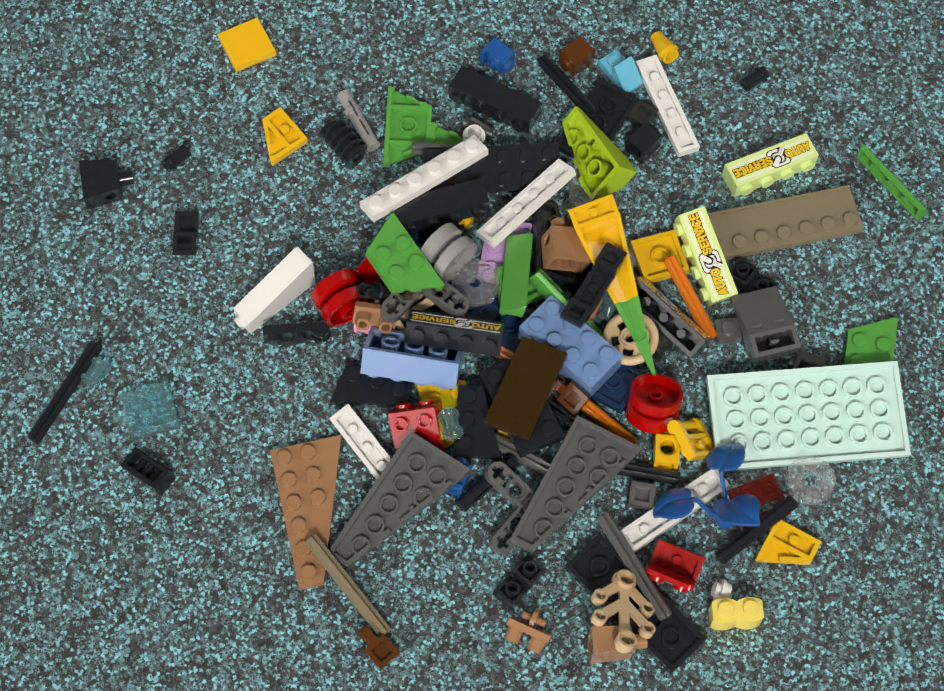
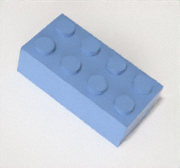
(590, 356)
(391, 358)

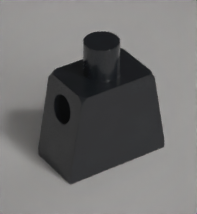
(103, 182)

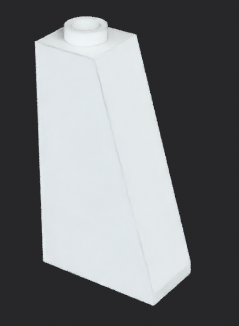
(275, 291)

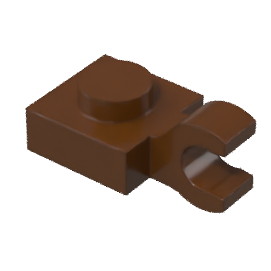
(572, 395)
(379, 650)

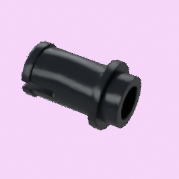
(755, 78)
(175, 158)

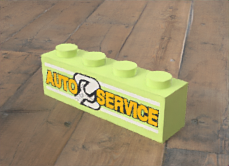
(770, 165)
(705, 256)

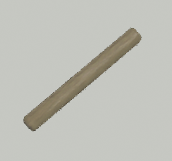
(347, 585)

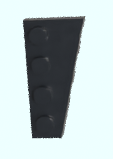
(541, 223)

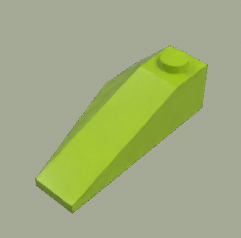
(599, 161)

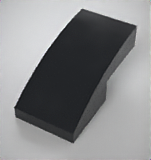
(186, 233)

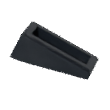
(160, 479)

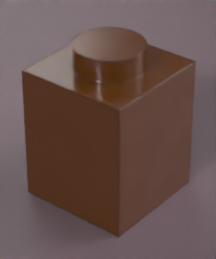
(576, 56)

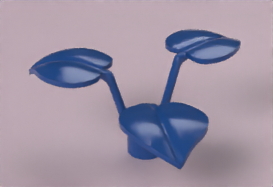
(741, 511)

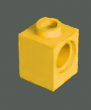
(662, 460)

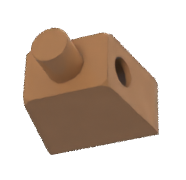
(563, 249)
(602, 648)

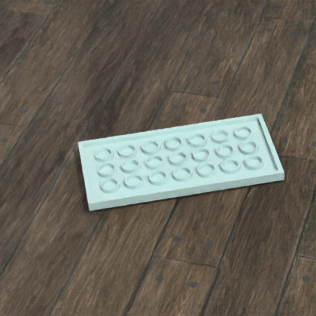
(812, 412)

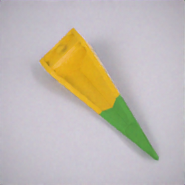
(601, 223)

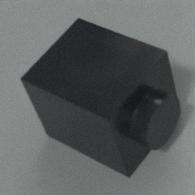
(644, 142)

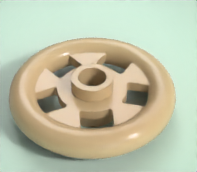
(612, 330)

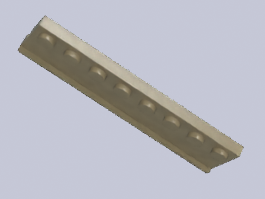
(785, 222)

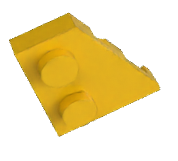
(282, 135)

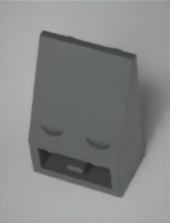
(765, 325)

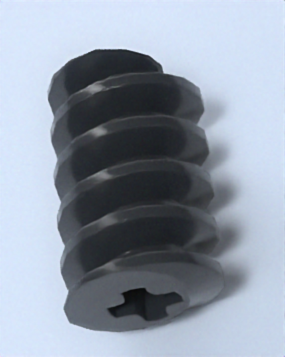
(343, 142)

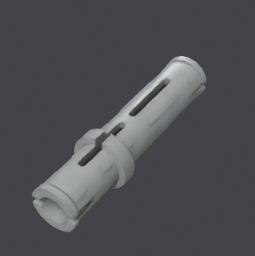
(354, 113)

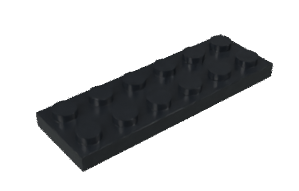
(504, 168)
(674, 637)

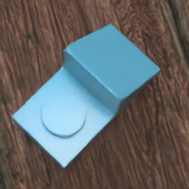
(621, 71)

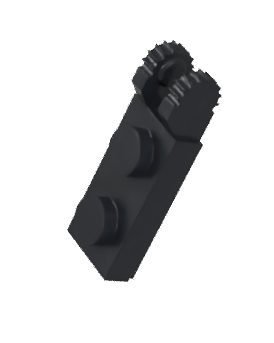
(296, 332)

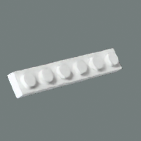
(423, 178)

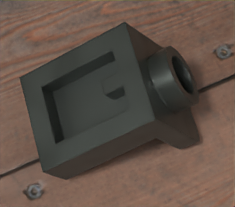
(806, 360)

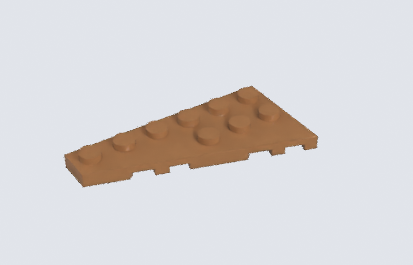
(307, 494)

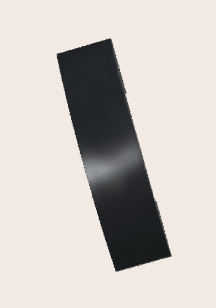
(594, 286)

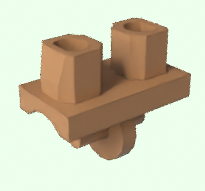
(369, 315)
(517, 627)

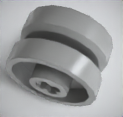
(448, 250)

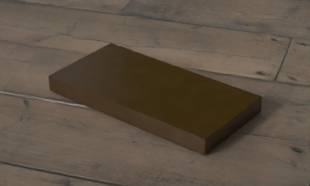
(525, 388)

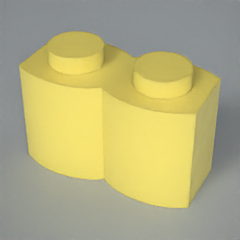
(729, 613)

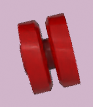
(337, 297)
(653, 402)

